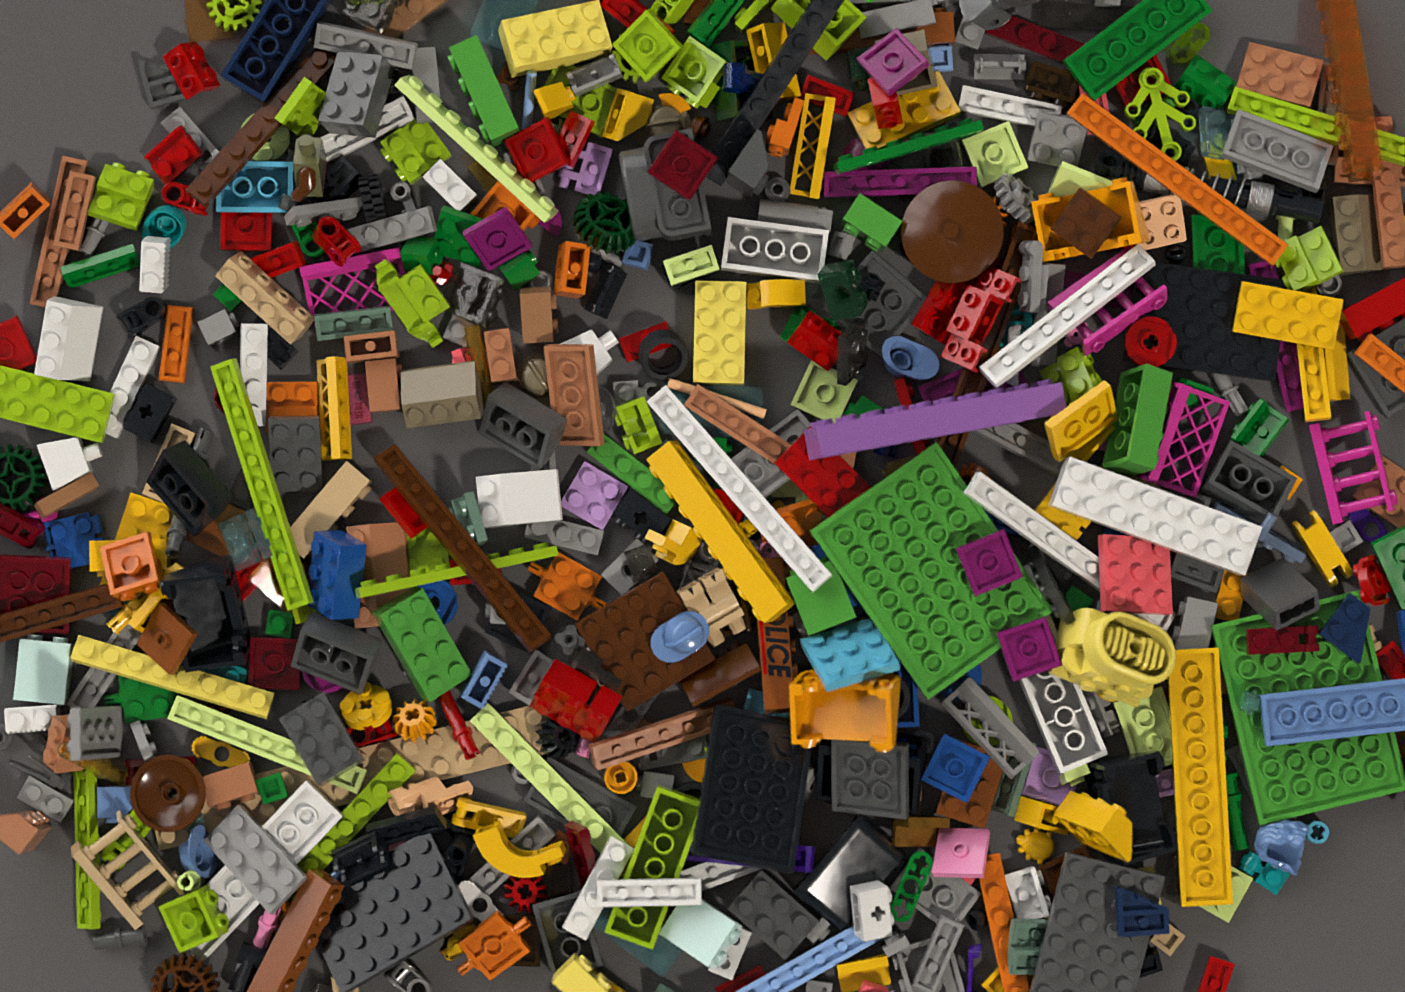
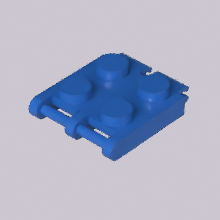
(72, 537)

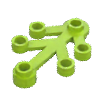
(1160, 109)

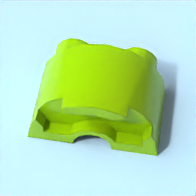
(638, 425)

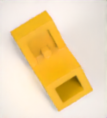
(776, 293)
(676, 545)

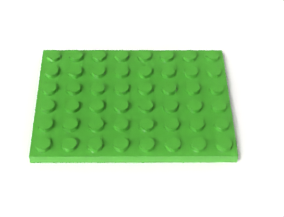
(904, 570)
(1311, 774)

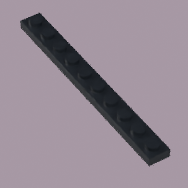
(772, 85)

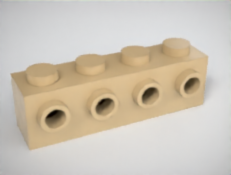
(265, 297)
(330, 506)

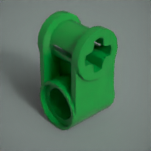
(304, 237)

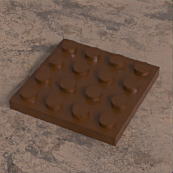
(623, 635)

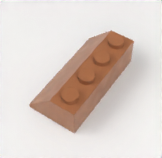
(384, 557)

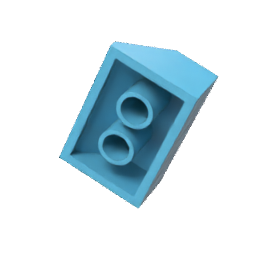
(257, 188)

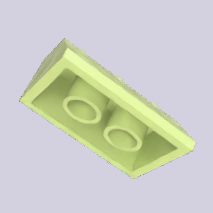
(1070, 178)

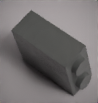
(1279, 594)

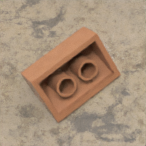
(23, 830)

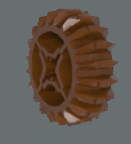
(180, 968)

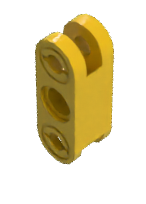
(1322, 549)

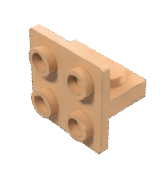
(1163, 221)

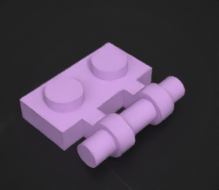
(592, 171)

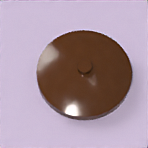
(952, 231)

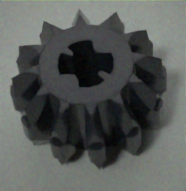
(555, 739)

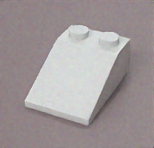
(519, 498)

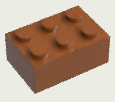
(979, 806)

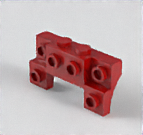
(940, 306)
(976, 317)

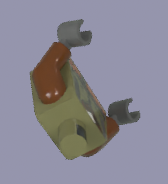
(309, 170)

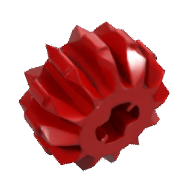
(517, 895)

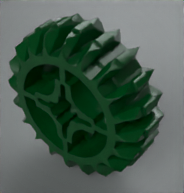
(610, 225)
(34, 477)

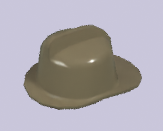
(661, 121)
(533, 378)

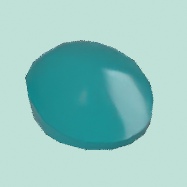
(165, 222)

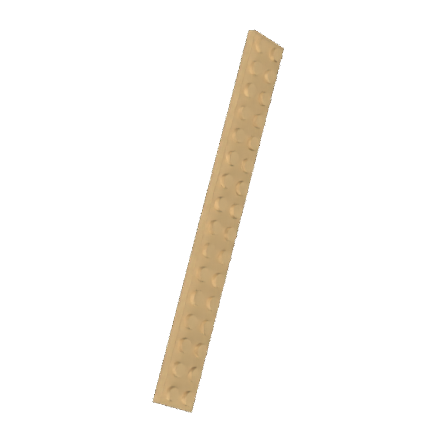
(434, 757)

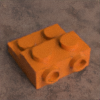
(782, 133)
(501, 197)
(292, 399)
(132, 566)

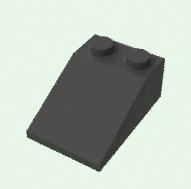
(558, 942)

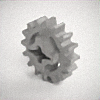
(1015, 197)

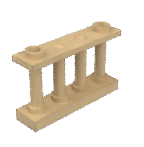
(117, 892)

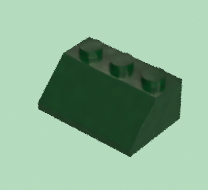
(728, 103)

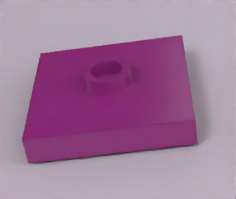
(892, 62)
(497, 239)
(989, 562)
(1029, 649)

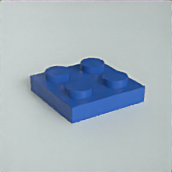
(955, 768)

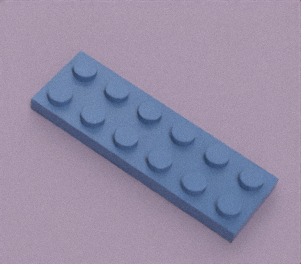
(1333, 712)

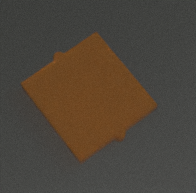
(201, 26)

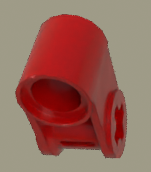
(185, 202)
(336, 242)
(376, 734)

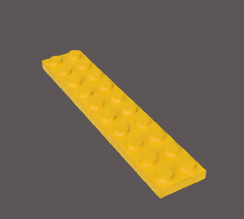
(1200, 778)

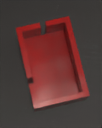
(564, 698)

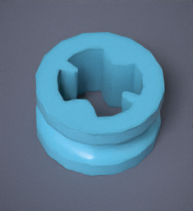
(1324, 833)

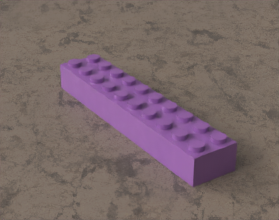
(936, 420)

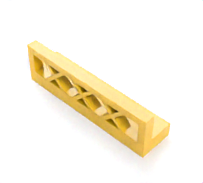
(823, 140)
(1337, 368)
(337, 406)

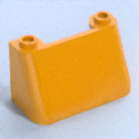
(1119, 197)
(849, 713)

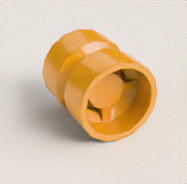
(621, 777)

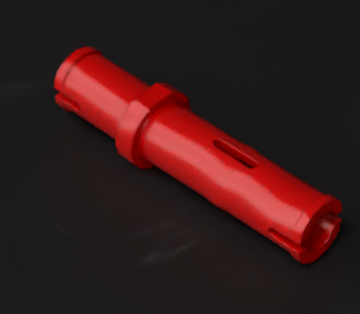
(460, 730)

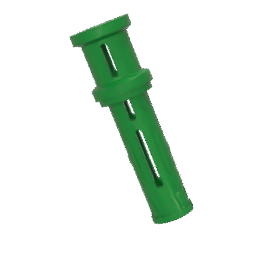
(1235, 816)

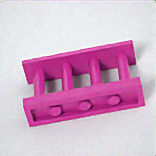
(1095, 341)
(1327, 460)

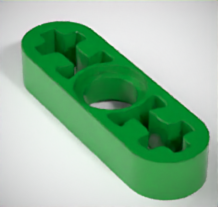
(923, 871)

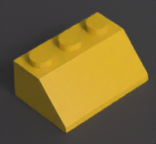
(1097, 824)

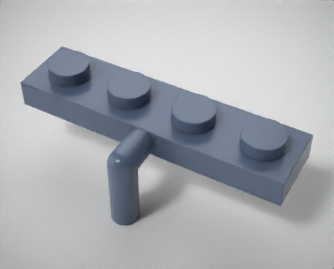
(1267, 537)

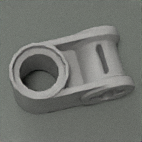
(407, 977)

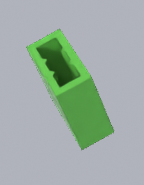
(826, 605)

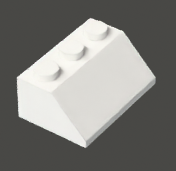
(68, 339)

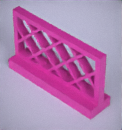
(353, 263)
(1176, 404)

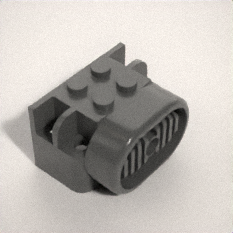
(655, 207)

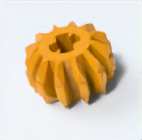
(414, 720)

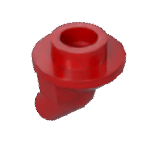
(442, 273)

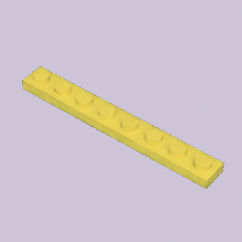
(193, 684)

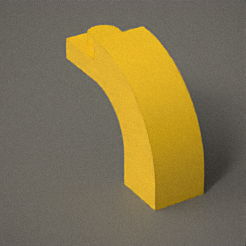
(512, 860)

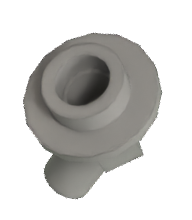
(610, 257)

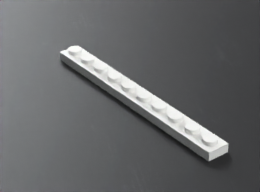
(739, 489)
(1044, 535)

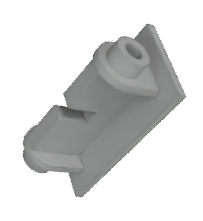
(999, 66)
(1105, 721)

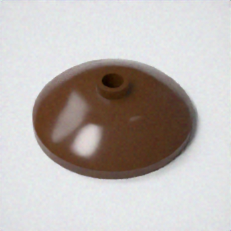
(152, 796)

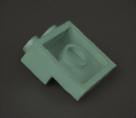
(468, 514)

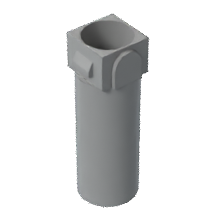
(795, 214)

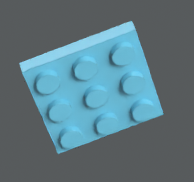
(849, 654)

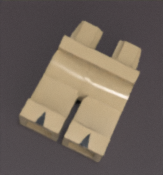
(721, 609)

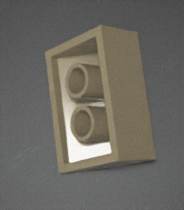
(1355, 233)
(441, 394)

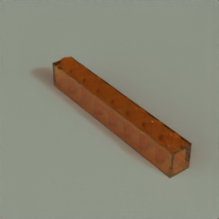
(1350, 90)

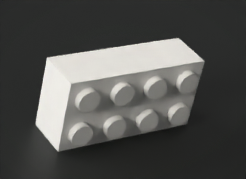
(774, 250)

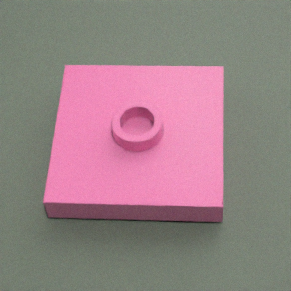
(961, 852)

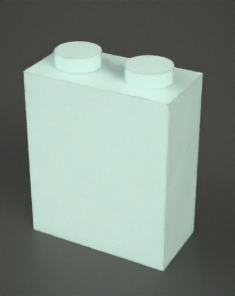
(43, 670)
(702, 932)

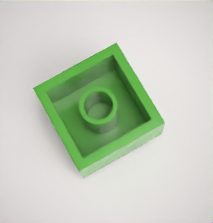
(870, 223)

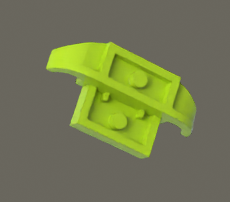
(413, 299)

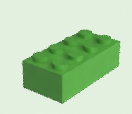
(486, 94)
(1141, 414)
(422, 643)

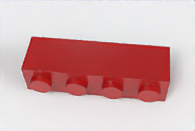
(1374, 311)

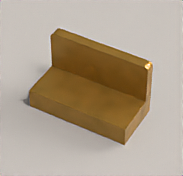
(917, 830)

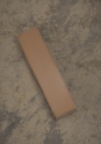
(66, 495)

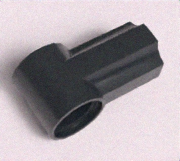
(248, 963)

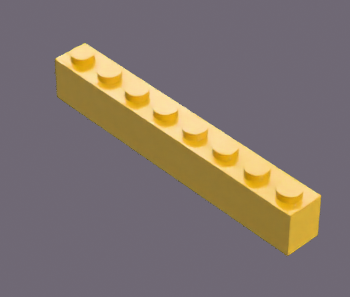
(720, 531)

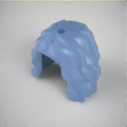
(1282, 844)

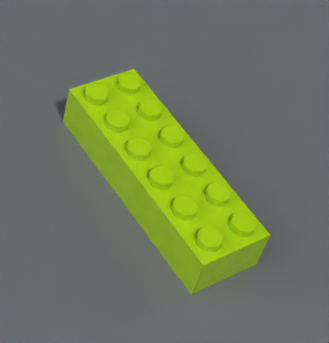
(657, 855)

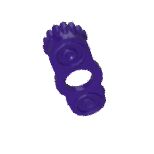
(1361, 518)
(973, 952)

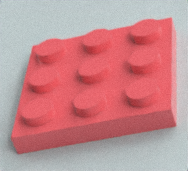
(1134, 576)

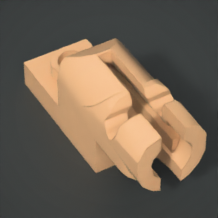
(427, 794)

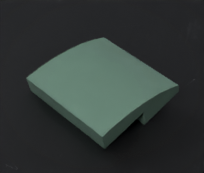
(1025, 945)

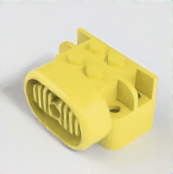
(1114, 654)

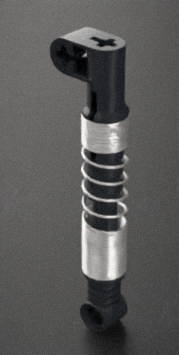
(1253, 197)

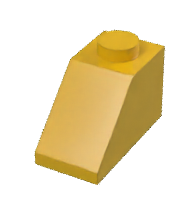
(554, 99)
(627, 114)
(1038, 815)

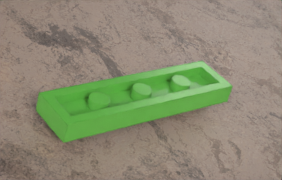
(632, 473)

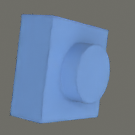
(638, 255)

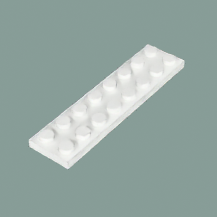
(296, 829)

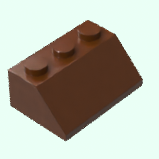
(720, 673)

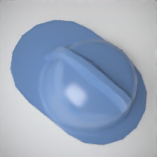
(909, 359)
(680, 636)
(196, 854)

